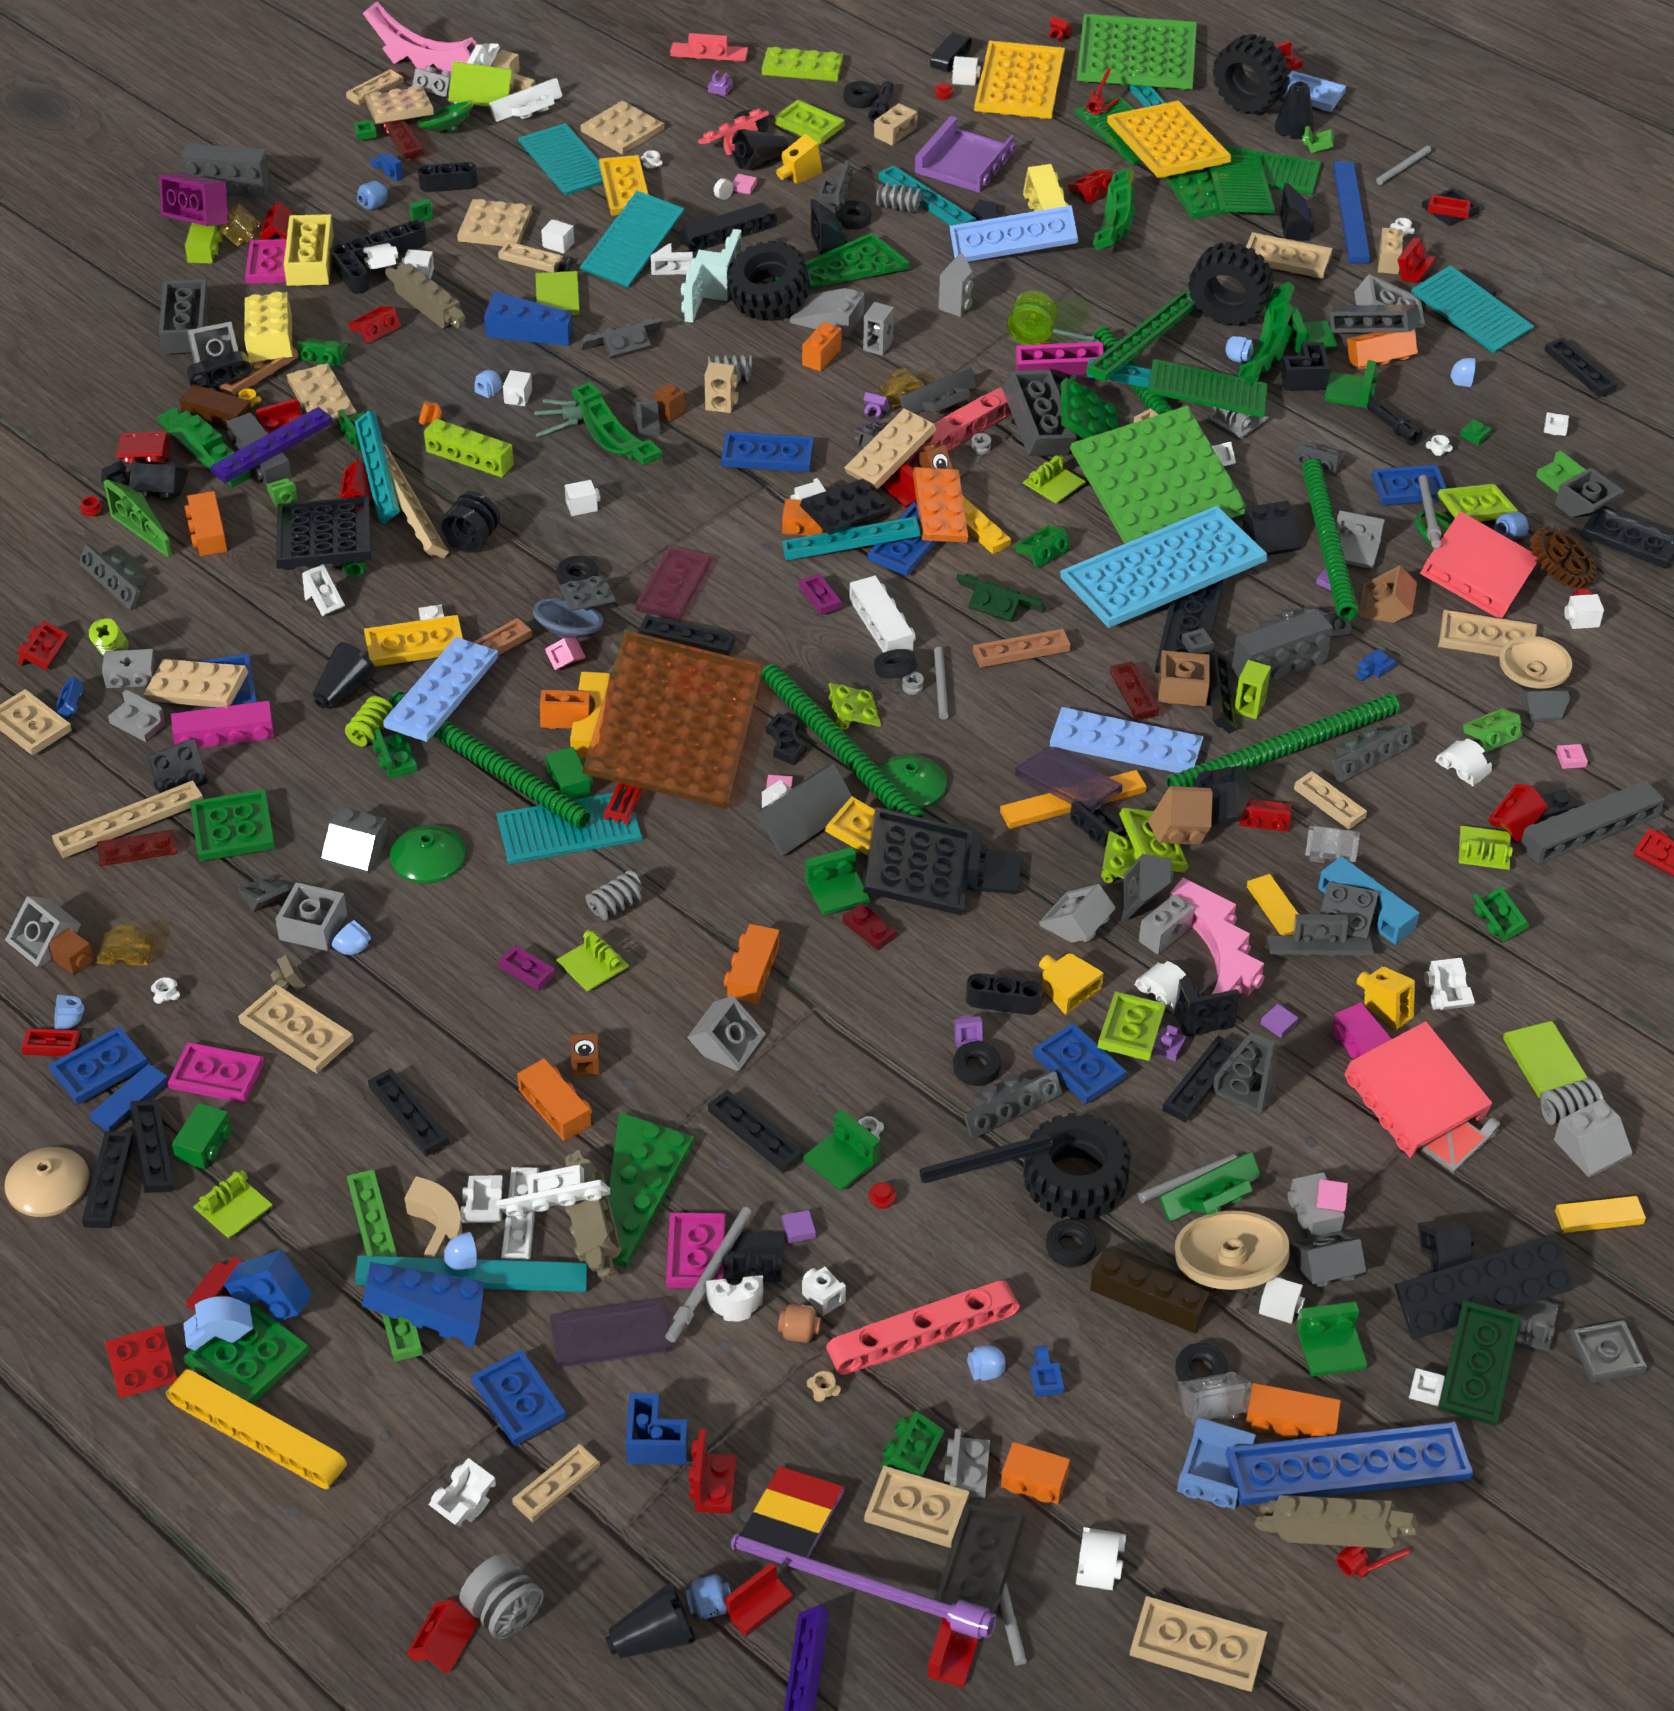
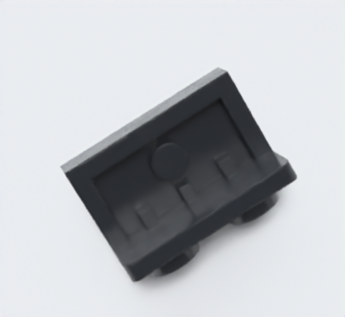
(1096, 823)

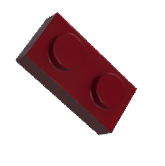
(869, 926)

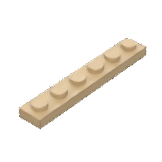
(126, 819)

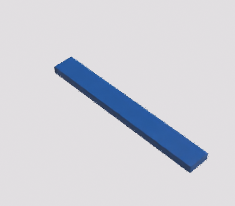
(1351, 212)

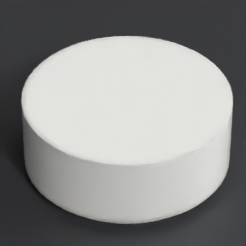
(723, 189)

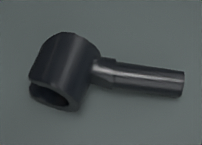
(564, 266)

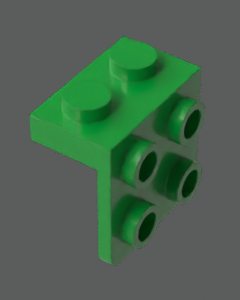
(1352, 389)

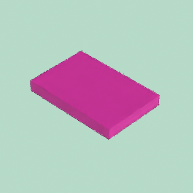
(266, 261)
(216, 1072)
(692, 1246)

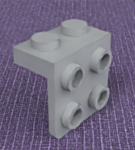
(1359, 538)

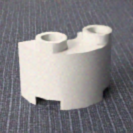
(380, 256)
(1467, 759)
(1163, 982)
(1448, 984)
(482, 1199)
(735, 1301)
(465, 1495)
(1098, 1558)

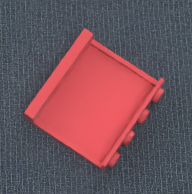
(1479, 565)
(1416, 1088)

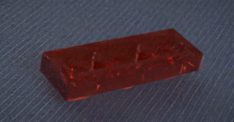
(404, 139)
(1134, 690)
(137, 847)

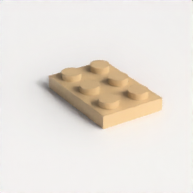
(31, 722)
(916, 1506)

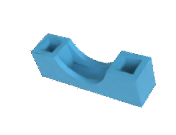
(1394, 915)

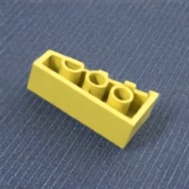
(1043, 188)

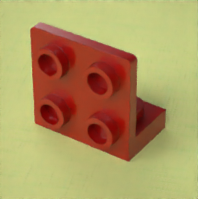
(141, 1361)
(711, 1478)

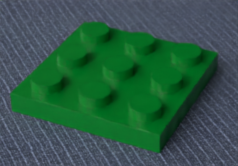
(1085, 411)
(232, 825)
(252, 1361)

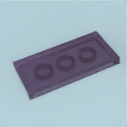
(1068, 779)
(610, 1333)

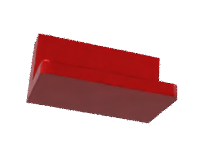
(276, 222)
(356, 481)
(901, 485)
(1518, 810)
(213, 1283)
(757, 1600)
(443, 1635)
(951, 1656)

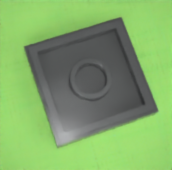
(1608, 1351)

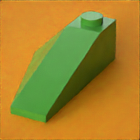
(135, 514)

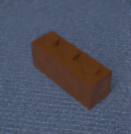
(213, 405)

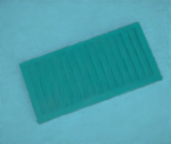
(563, 158)
(632, 239)
(1472, 309)
(540, 834)

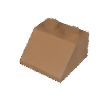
(1388, 596)
(1183, 678)
(1182, 815)

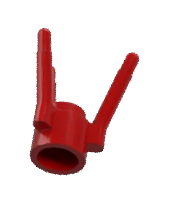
(1096, 101)
(1353, 1560)

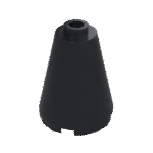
(1295, 112)
(756, 147)
(342, 675)
(652, 1626)

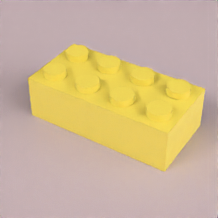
(308, 250)
(268, 326)

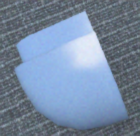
(1239, 349)
(1463, 372)
(488, 383)
(351, 939)
(67, 1012)
(461, 1252)
(986, 1362)

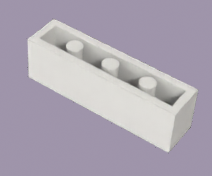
(881, 615)

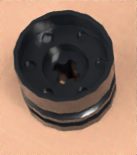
(469, 521)

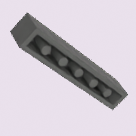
(1592, 822)

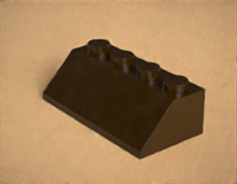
(1151, 1288)

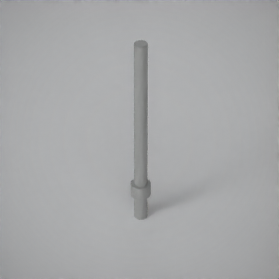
(1433, 529)
(685, 1313)

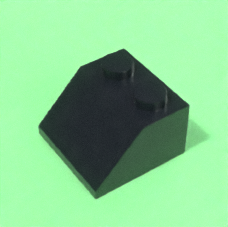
(1295, 215)
(825, 228)
(157, 479)
(1272, 527)
(1230, 792)

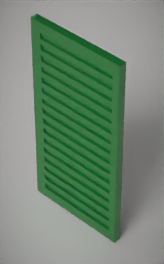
(1102, 128)
(1284, 169)
(1242, 185)
(1208, 388)

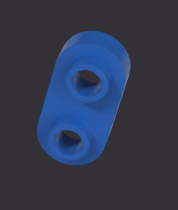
(68, 698)

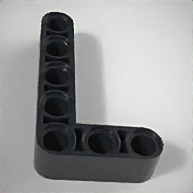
(349, 255)

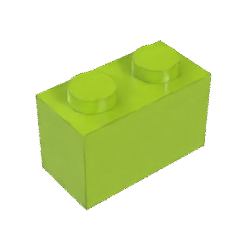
(202, 243)
(1252, 689)

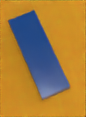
(138, 1088)

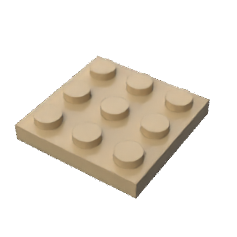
(399, 104)
(622, 127)
(494, 222)

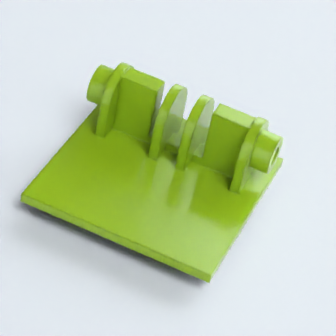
(1053, 480)
(852, 705)
(1485, 847)
(1118, 857)
(592, 961)
(232, 1205)

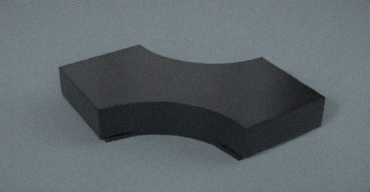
(984, 210)
(788, 745)

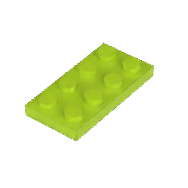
(802, 64)

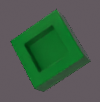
(365, 130)
(421, 210)
(1475, 432)

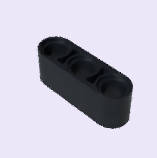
(954, 46)
(447, 177)
(227, 363)
(1004, 993)

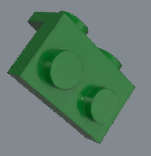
(1501, 913)

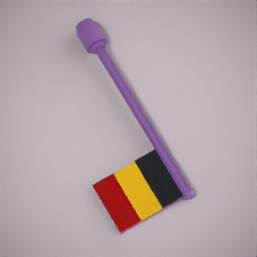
(789, 1525)

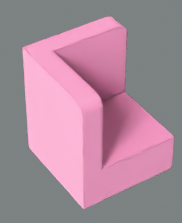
(565, 652)

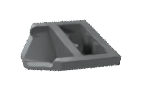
(1544, 704)
(264, 892)

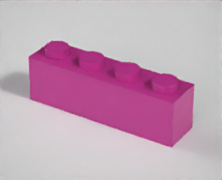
(1063, 358)
(224, 725)
(1358, 1030)

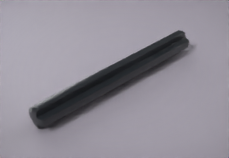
(985, 1158)

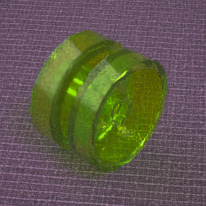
(1032, 318)

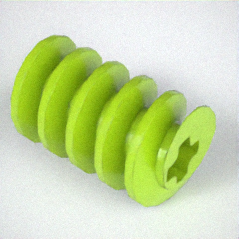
(107, 636)
(367, 719)

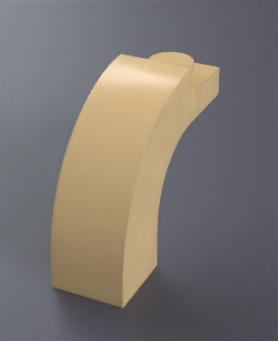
(510, 60)
(435, 1204)

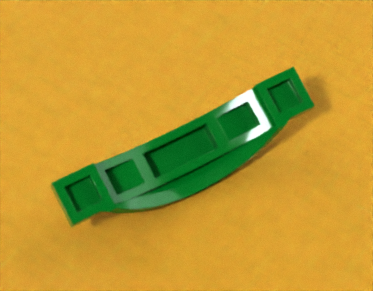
(1118, 210)
(1274, 333)
(608, 430)
(198, 439)

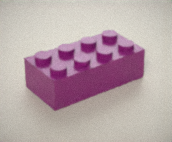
(193, 198)

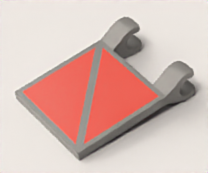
(1460, 1143)

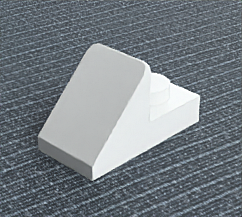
(669, 263)
(321, 588)

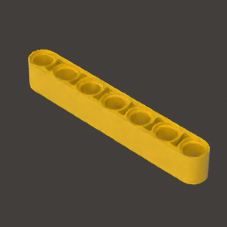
(256, 1429)

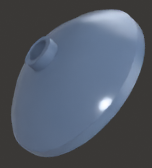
(558, 618)

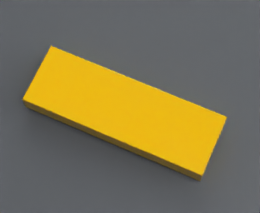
(1273, 903)
(1600, 1214)

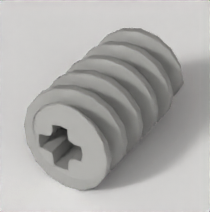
(898, 198)
(742, 367)
(615, 895)
(1568, 1099)

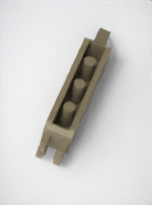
(426, 295)
(593, 1224)
(1336, 1521)

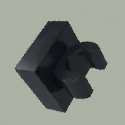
(114, 472)

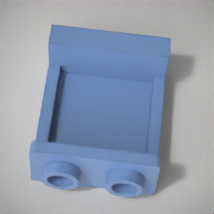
(1206, 1466)

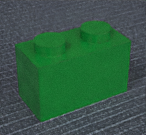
(566, 774)
(202, 1136)

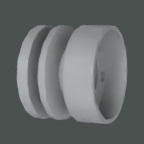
(501, 1596)

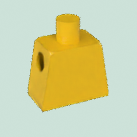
(801, 160)
(1070, 981)
(1389, 996)

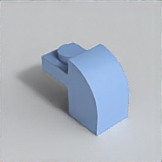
(217, 1317)

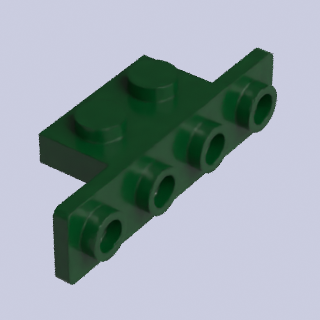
(997, 601)

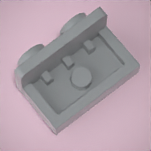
(433, 81)

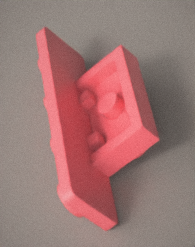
(708, 47)
(727, 131)

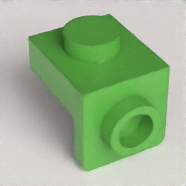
(1318, 141)
(282, 491)

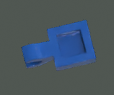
(391, 166)
(1375, 663)
(1045, 1376)

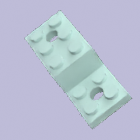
(709, 276)

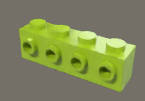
(469, 448)

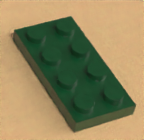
(1479, 1363)

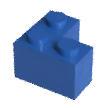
(272, 1281)
(651, 1438)

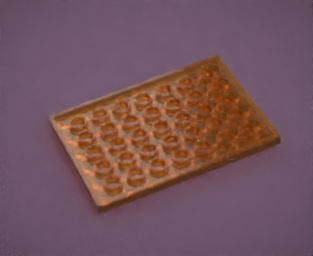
(673, 719)

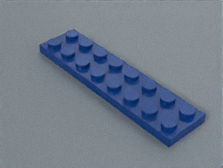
(1349, 1463)

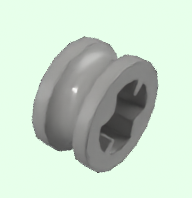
(981, 443)
(913, 683)

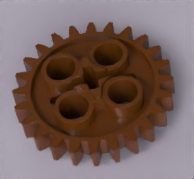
(1563, 557)

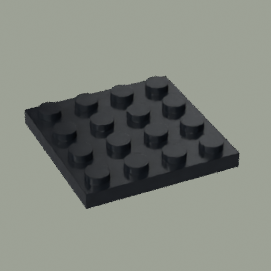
(918, 861)

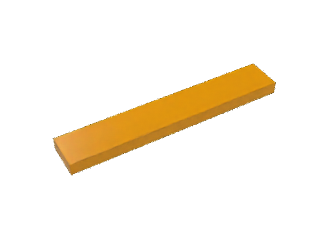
(1050, 806)

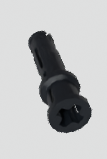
(881, 104)
(1400, 425)

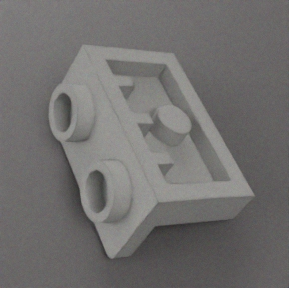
(138, 716)
(968, 1464)

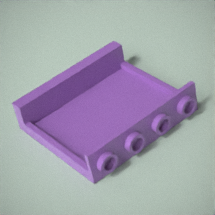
(962, 157)

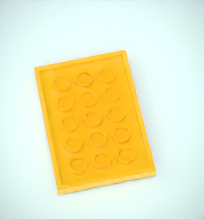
(1019, 79)
(1168, 139)

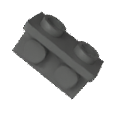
(1330, 459)

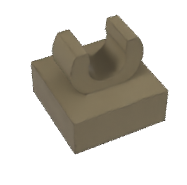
(287, 974)

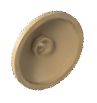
(1535, 662)
(51, 1190)

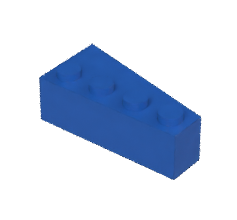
(527, 321)
(426, 1299)

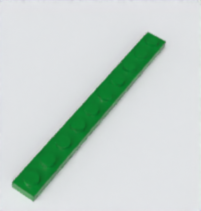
(1141, 337)

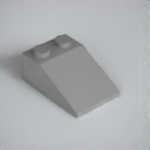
(1378, 292)
(836, 307)

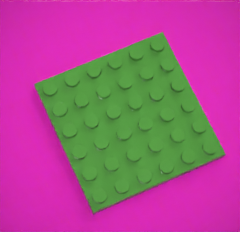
(1137, 51)
(1156, 473)

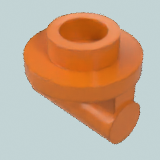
(429, 413)

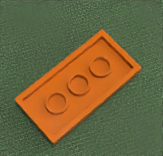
(940, 505)

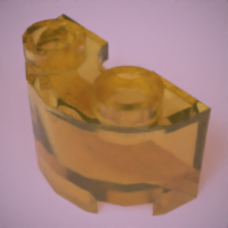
(240, 225)
(900, 383)
(126, 944)

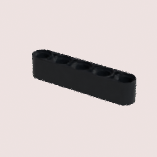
(717, 229)

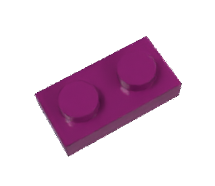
(820, 594)
(527, 968)

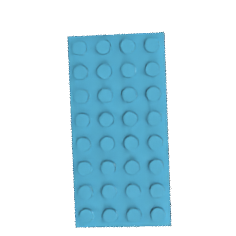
(1163, 566)

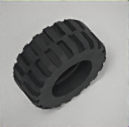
(1267, 64)
(1241, 265)
(774, 298)
(1074, 1194)

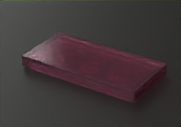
(673, 583)

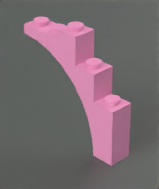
(422, 51)
(1228, 944)

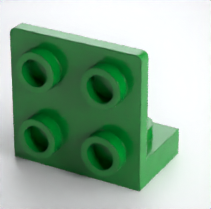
(1310, 332)
(835, 881)
(845, 1152)
(1330, 1339)

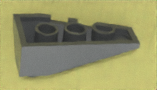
(1249, 1073)

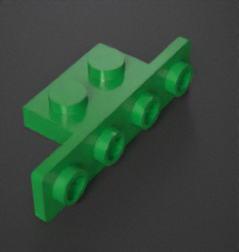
(1212, 1188)

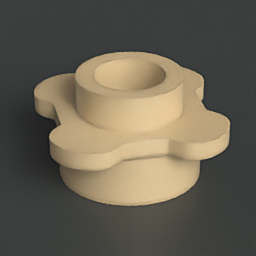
(826, 1379)

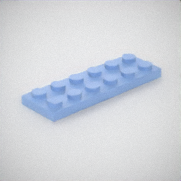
(1014, 233)
(441, 689)
(1125, 741)

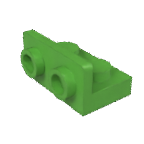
(1559, 471)
(1495, 729)

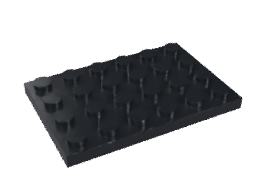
(323, 532)

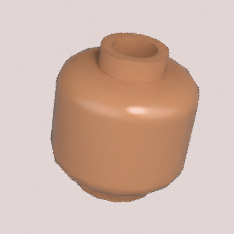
(799, 1323)

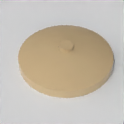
(1232, 1250)

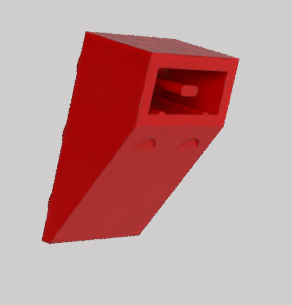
(141, 446)

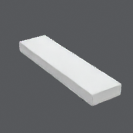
(519, 1229)

